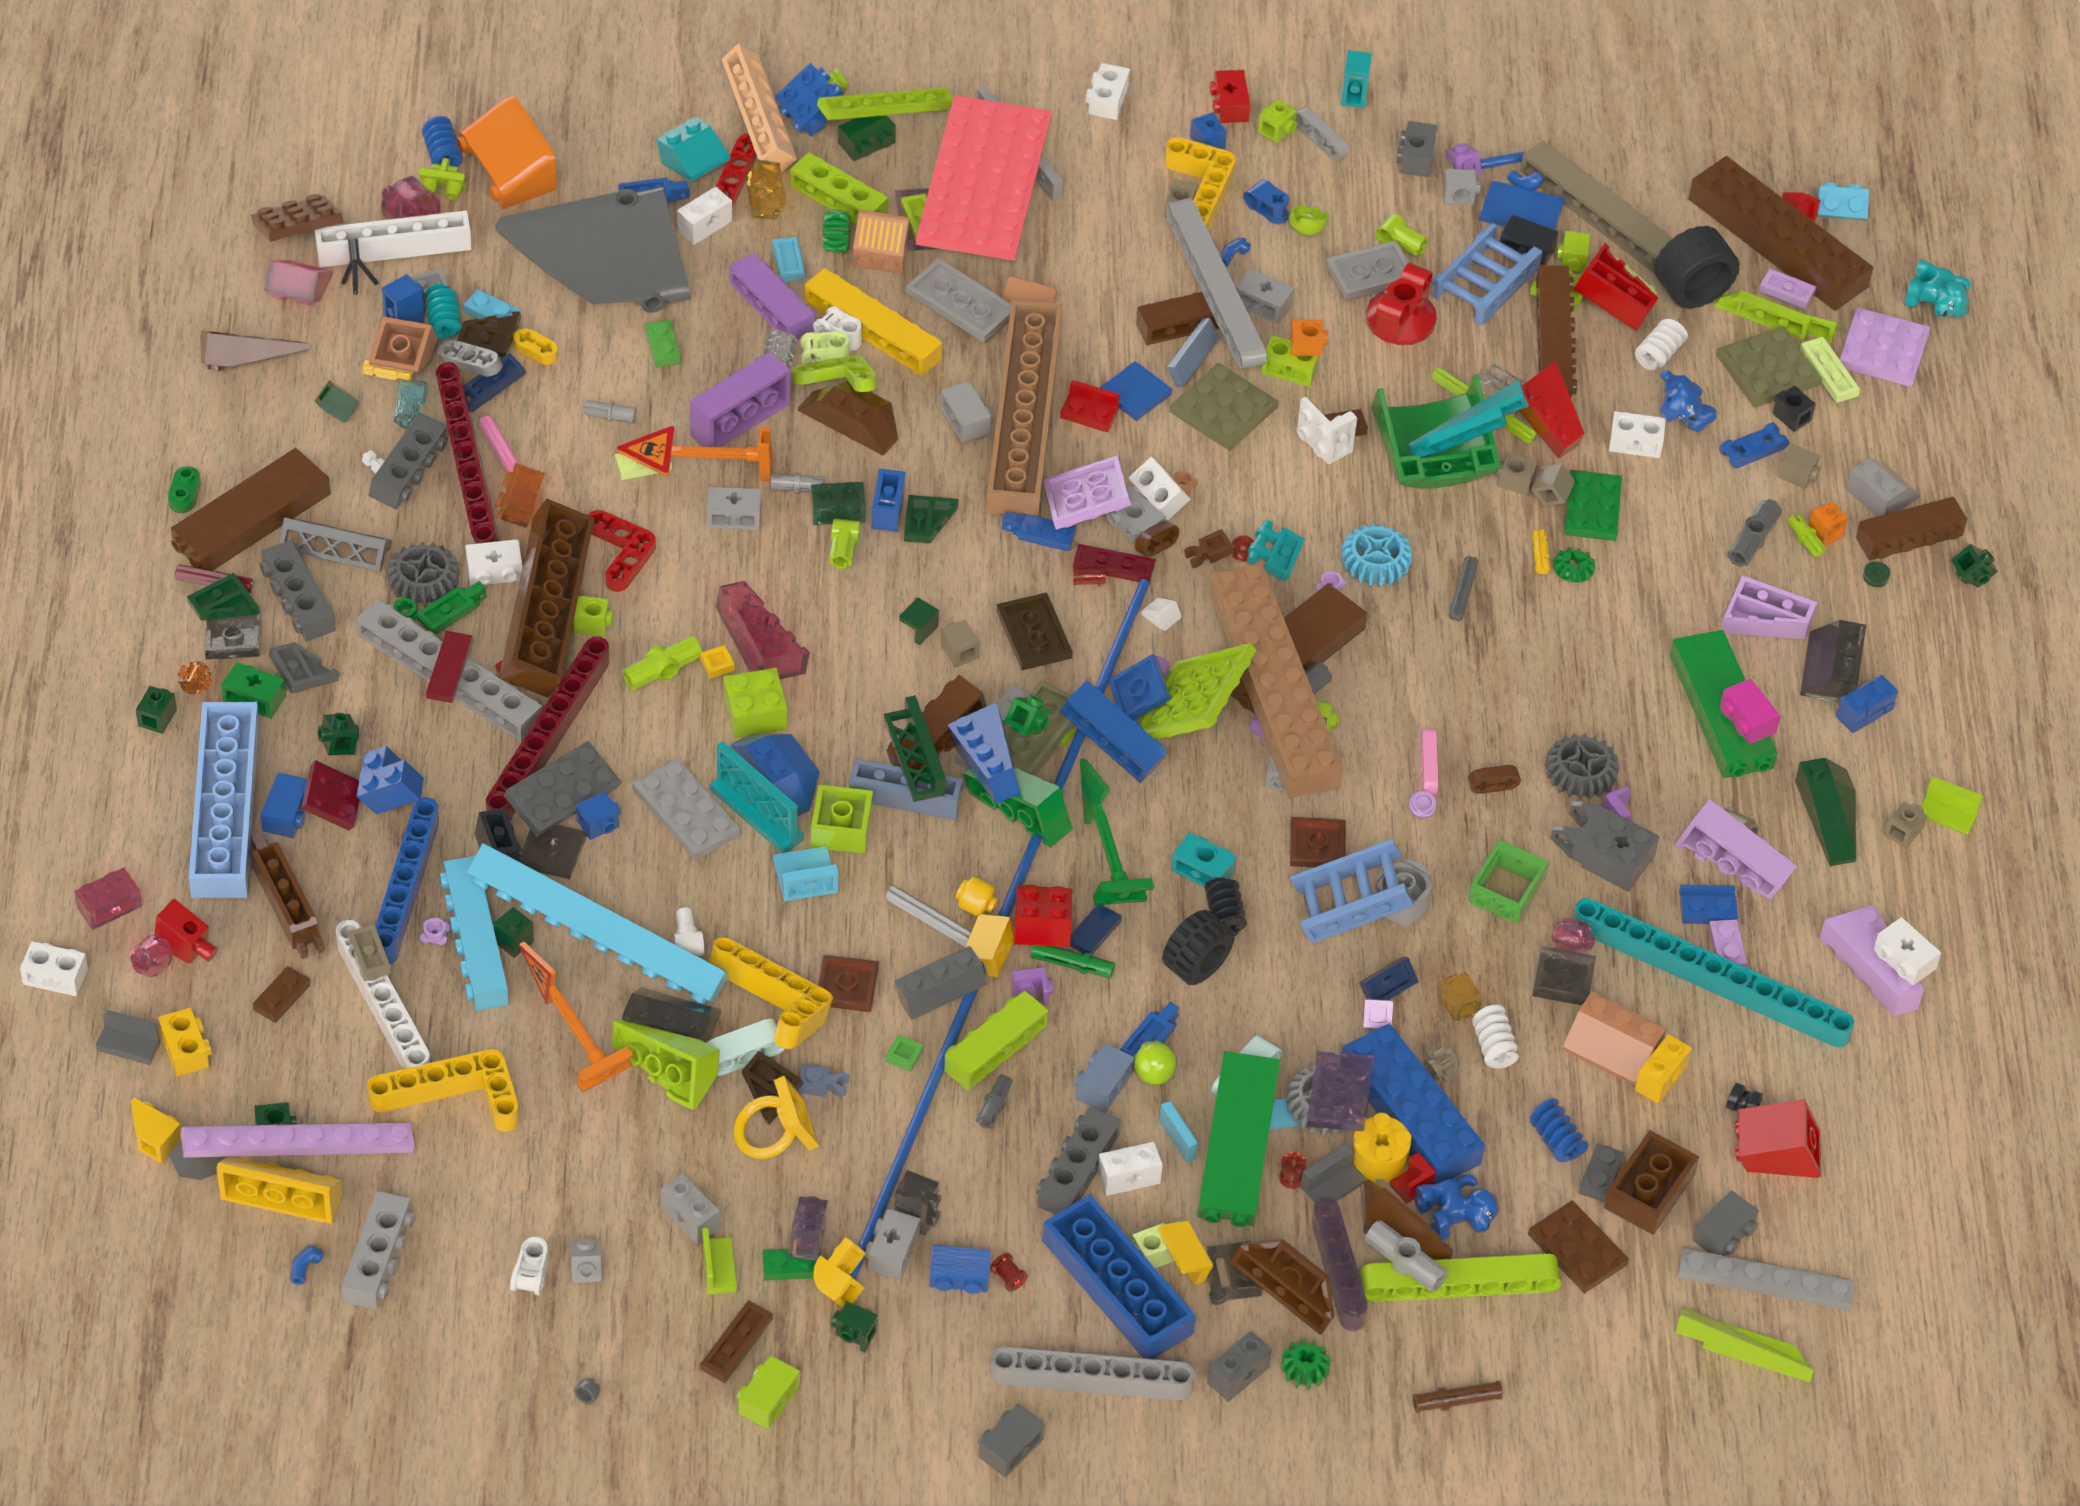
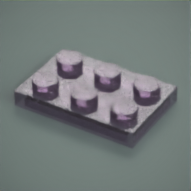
(1340, 1091)

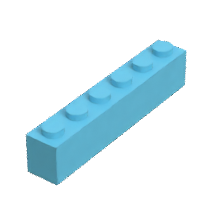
(476, 936)

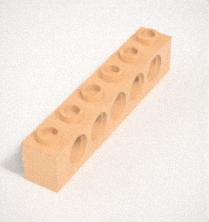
(758, 107)

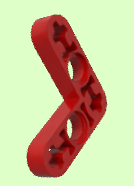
(630, 547)

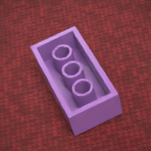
(740, 402)

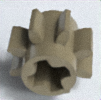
(1441, 1064)

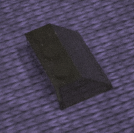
(1833, 660)
(671, 1014)

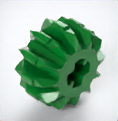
(836, 231)
(1305, 1364)

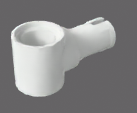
(687, 935)

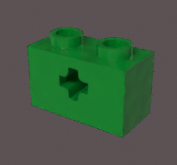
(249, 684)

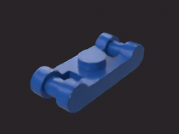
(1754, 446)

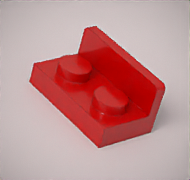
(1090, 406)

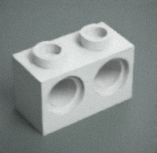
(1108, 91)
(1637, 434)
(1160, 487)
(54, 971)

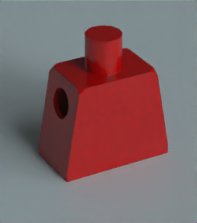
(184, 933)

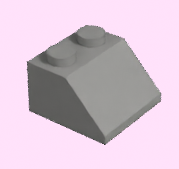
(1880, 488)

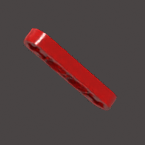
(739, 172)

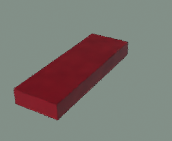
(1116, 563)
(449, 666)

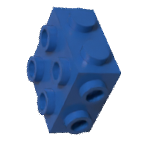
(801, 97)

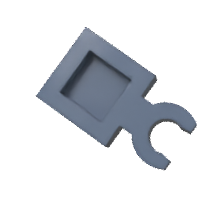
(819, 1080)

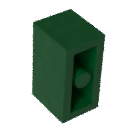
(866, 135)

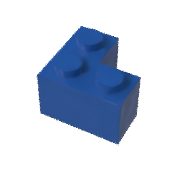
(387, 781)

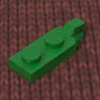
(451, 607)

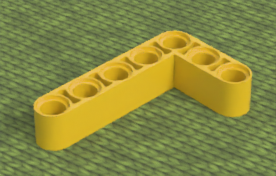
(1206, 162)
(803, 1002)
(451, 1083)

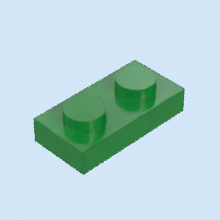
(779, 1266)

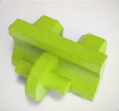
(446, 177)

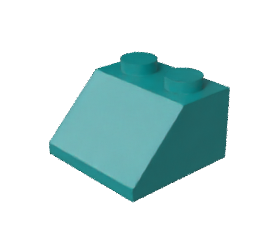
(692, 149)

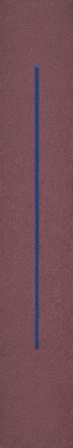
(1005, 911)

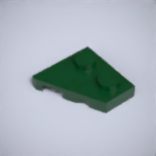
(927, 517)
(223, 600)

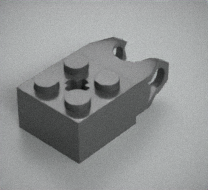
(1607, 844)

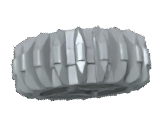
(1299, 1104)

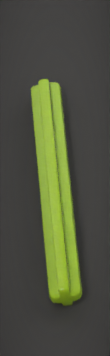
(1458, 387)

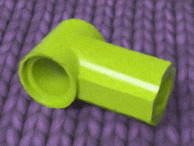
(1396, 229)
(843, 538)

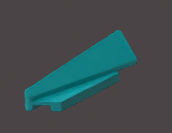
(1473, 422)

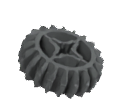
(423, 573)
(1584, 760)

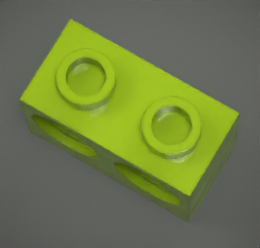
(1287, 367)

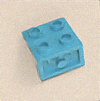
(806, 873)

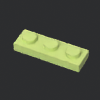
(1831, 370)

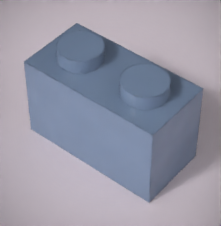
(1104, 1077)

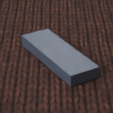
(1193, 352)

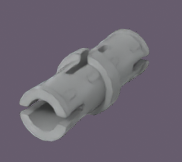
(796, 483)

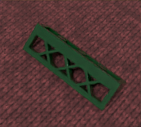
(924, 746)

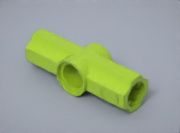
(661, 663)

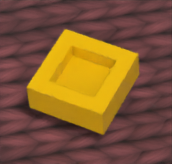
(717, 662)

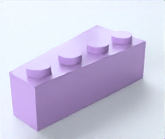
(1853, 940)

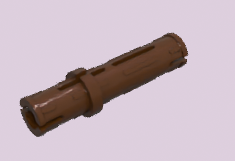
(1424, 1401)

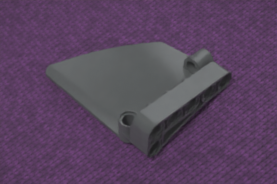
(605, 247)

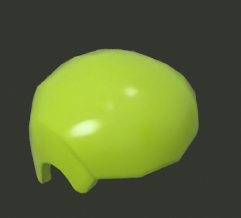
(1308, 220)
(1155, 1063)

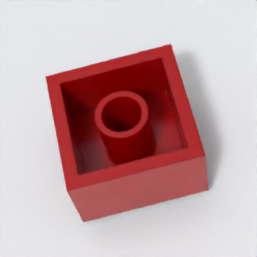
(1043, 916)

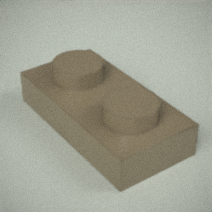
(369, 952)

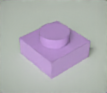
(1377, 1013)

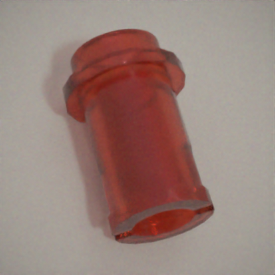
(1091, 576)

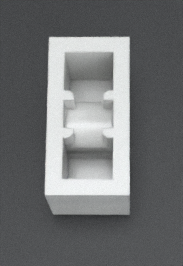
(704, 215)
(494, 562)
(1907, 951)
(1129, 1168)

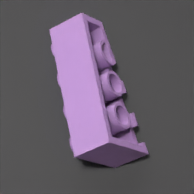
(1736, 850)

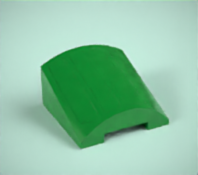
(1444, 469)

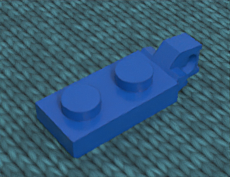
(673, 190)
(1038, 530)
(1154, 1027)

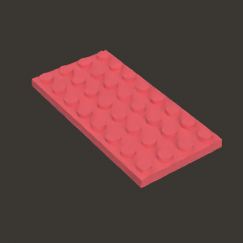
(984, 178)

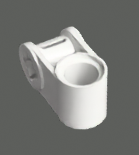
(840, 322)
(531, 1271)

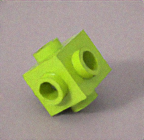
(1277, 121)

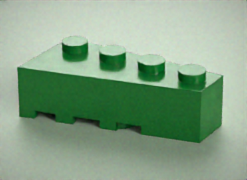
(1037, 806)

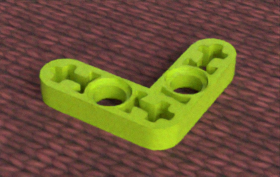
(854, 368)

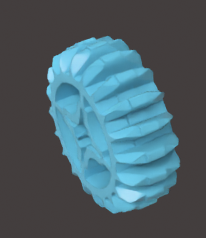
(1376, 560)

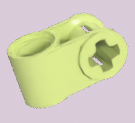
(825, 346)

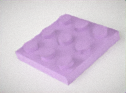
(1884, 346)
(1087, 492)

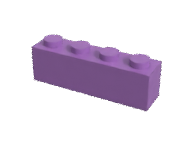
(771, 296)

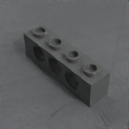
(408, 461)
(298, 591)
(1093, 1126)

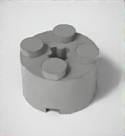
(1418, 883)

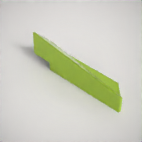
(1777, 316)
(1744, 1345)

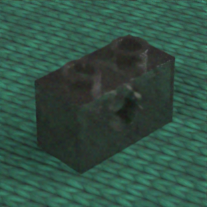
(919, 1198)

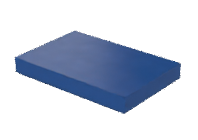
(1508, 200)

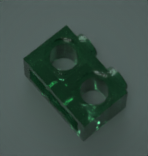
(837, 501)

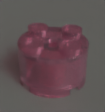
(408, 199)

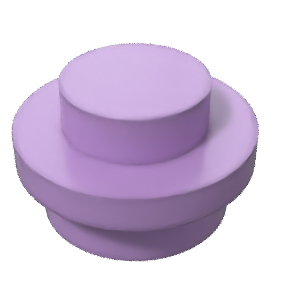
(1422, 804)

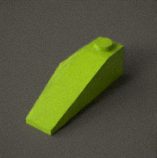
(675, 1061)

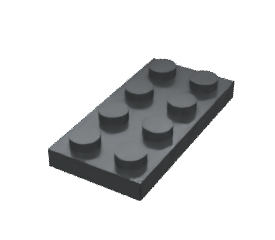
(557, 788)

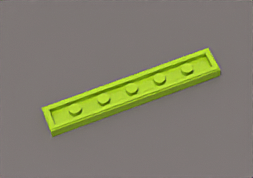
(885, 103)

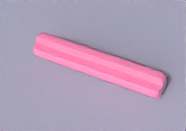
(498, 442)

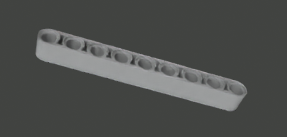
(1216, 284)

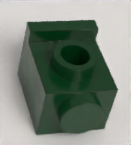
(855, 1325)

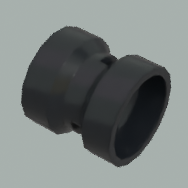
(1743, 1098)

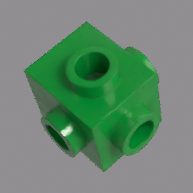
(1028, 715)

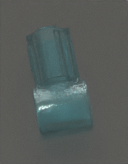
(410, 398)

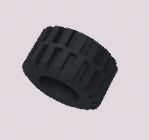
(1198, 947)

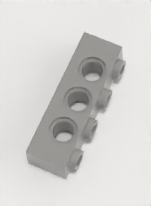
(384, 1211)

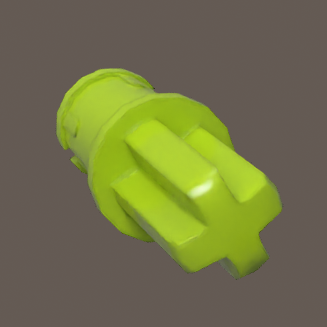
(1806, 535)

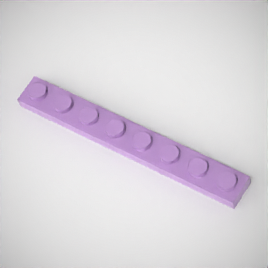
(297, 1139)

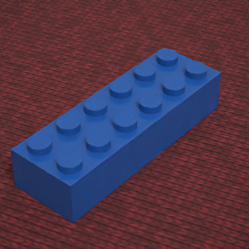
(1415, 1099)
(1118, 1278)

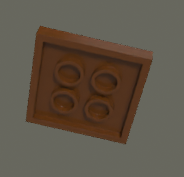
(296, 217)

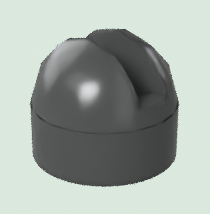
(587, 1391)

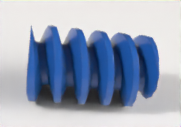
(441, 141)
(1557, 1132)

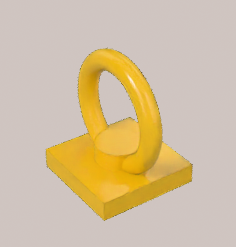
(792, 1114)

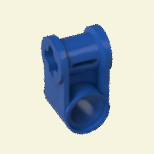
(1268, 201)

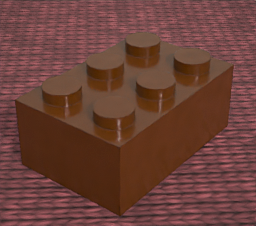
(1651, 1182)

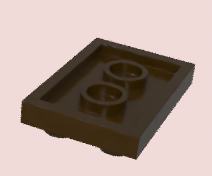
(1034, 631)

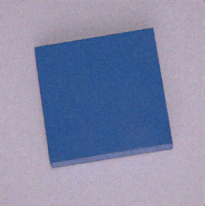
(1138, 390)
(1140, 688)

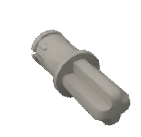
(610, 411)

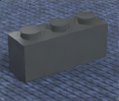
(940, 982)

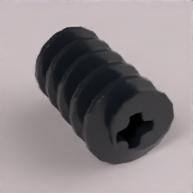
(1226, 902)

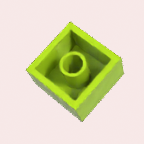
(755, 702)
(841, 819)

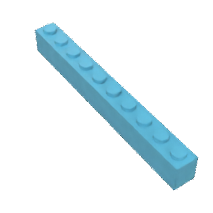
(597, 923)

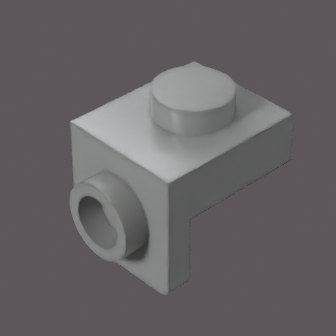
(586, 1260)

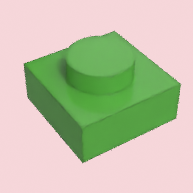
(904, 1053)

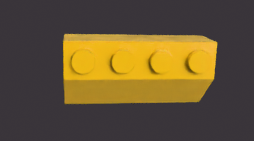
(279, 1188)

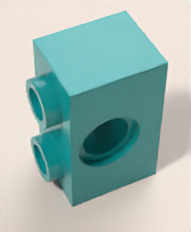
(1356, 79)
(1202, 860)

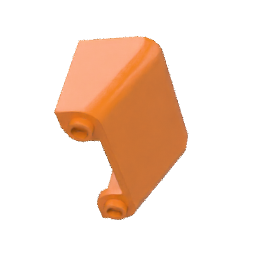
(511, 153)

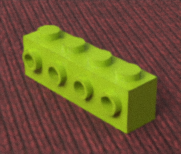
(996, 1040)

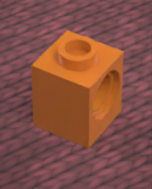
(1307, 337)
(1828, 522)

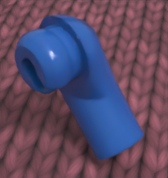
(1529, 182)

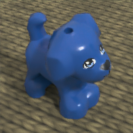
(1684, 402)
(1476, 1209)

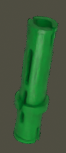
(1083, 962)

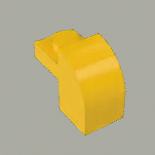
(834, 1276)

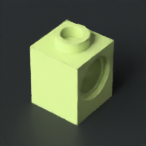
(1152, 1239)

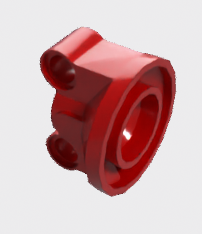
(1403, 310)

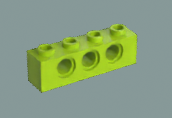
(835, 188)

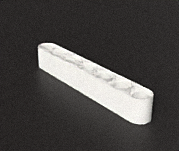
(385, 1011)

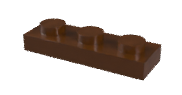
(736, 1341)

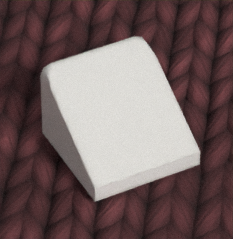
(1162, 613)

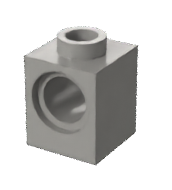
(1460, 186)

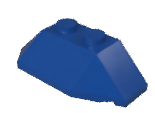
(783, 764)

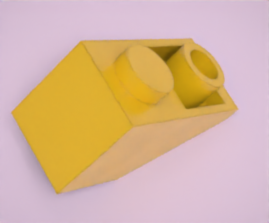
(155, 1131)

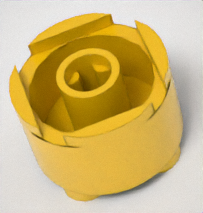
(1381, 1148)

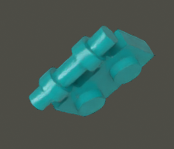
(1283, 553)

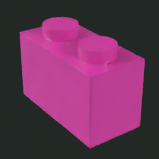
(1750, 711)

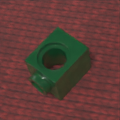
(274, 1113)

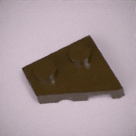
(491, 332)

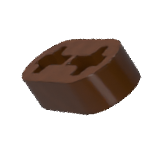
(1157, 538)
(1494, 779)

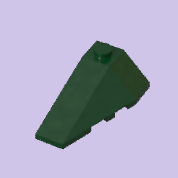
(1831, 807)

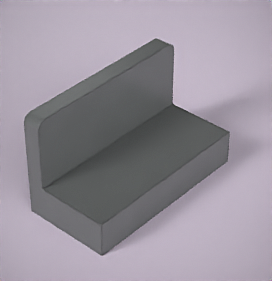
(128, 1037)
(1332, 1176)

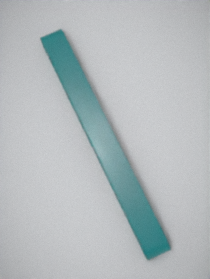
(1716, 974)

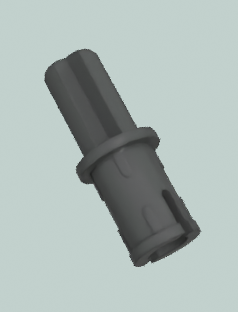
(994, 1102)

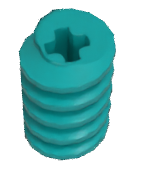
(443, 311)

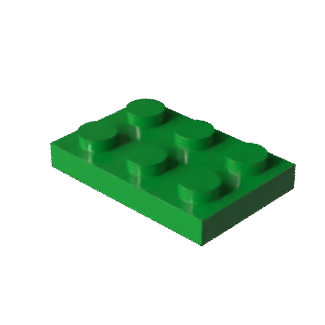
(1593, 505)

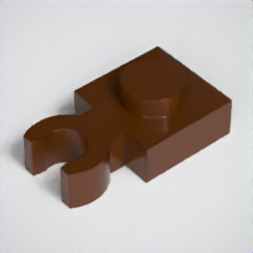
(1212, 547)

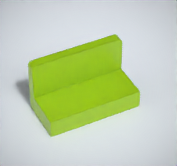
(1951, 805)
(718, 1264)

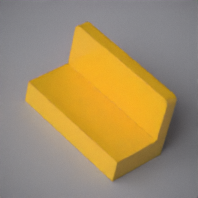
(992, 941)
(1186, 1250)

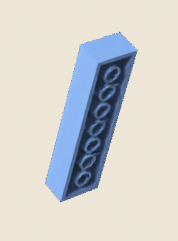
(224, 800)

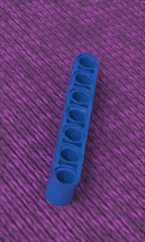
(407, 876)

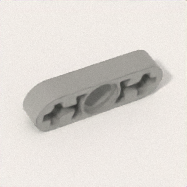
(1321, 134)
(475, 365)

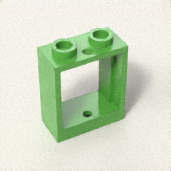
(1508, 858)

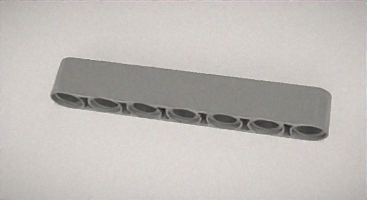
(1105, 1367)

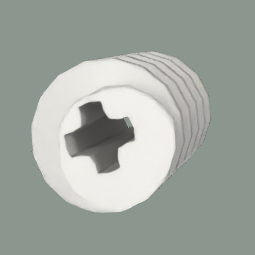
(1661, 344)
(1495, 1037)

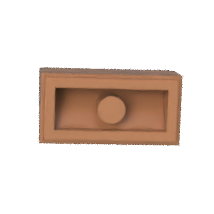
(1028, 291)

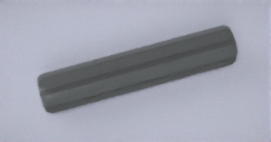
(1463, 588)

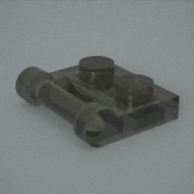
(1239, 1283)

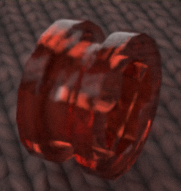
(1238, 542)

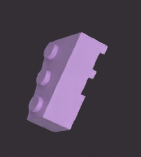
(1768, 611)

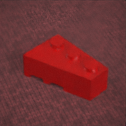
(1615, 289)

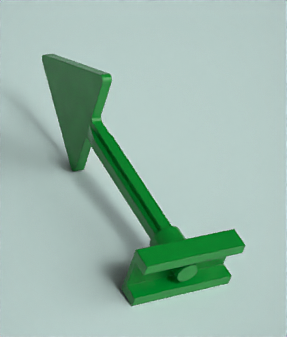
(1119, 889)

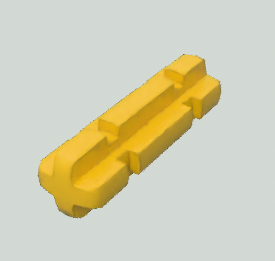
(386, 373)
(1541, 551)

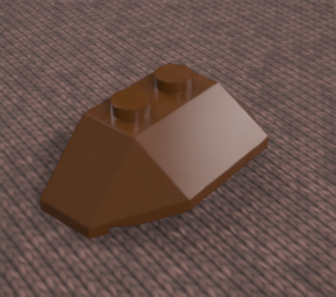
(854, 414)
(1382, 1205)
(1288, 1279)

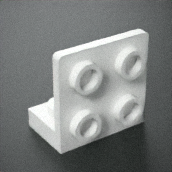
(1327, 438)

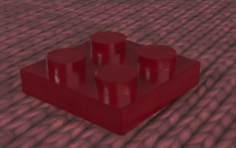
(331, 795)

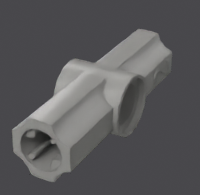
(1418, 1265)

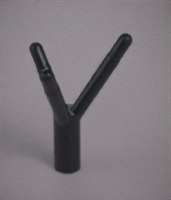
(353, 266)

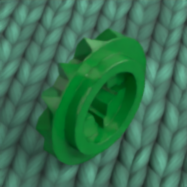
(1568, 571)

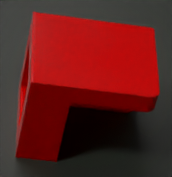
(1804, 203)
(1417, 1174)

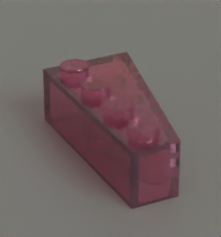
(758, 632)

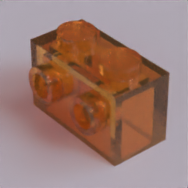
(520, 494)

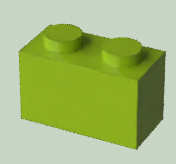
(768, 1392)

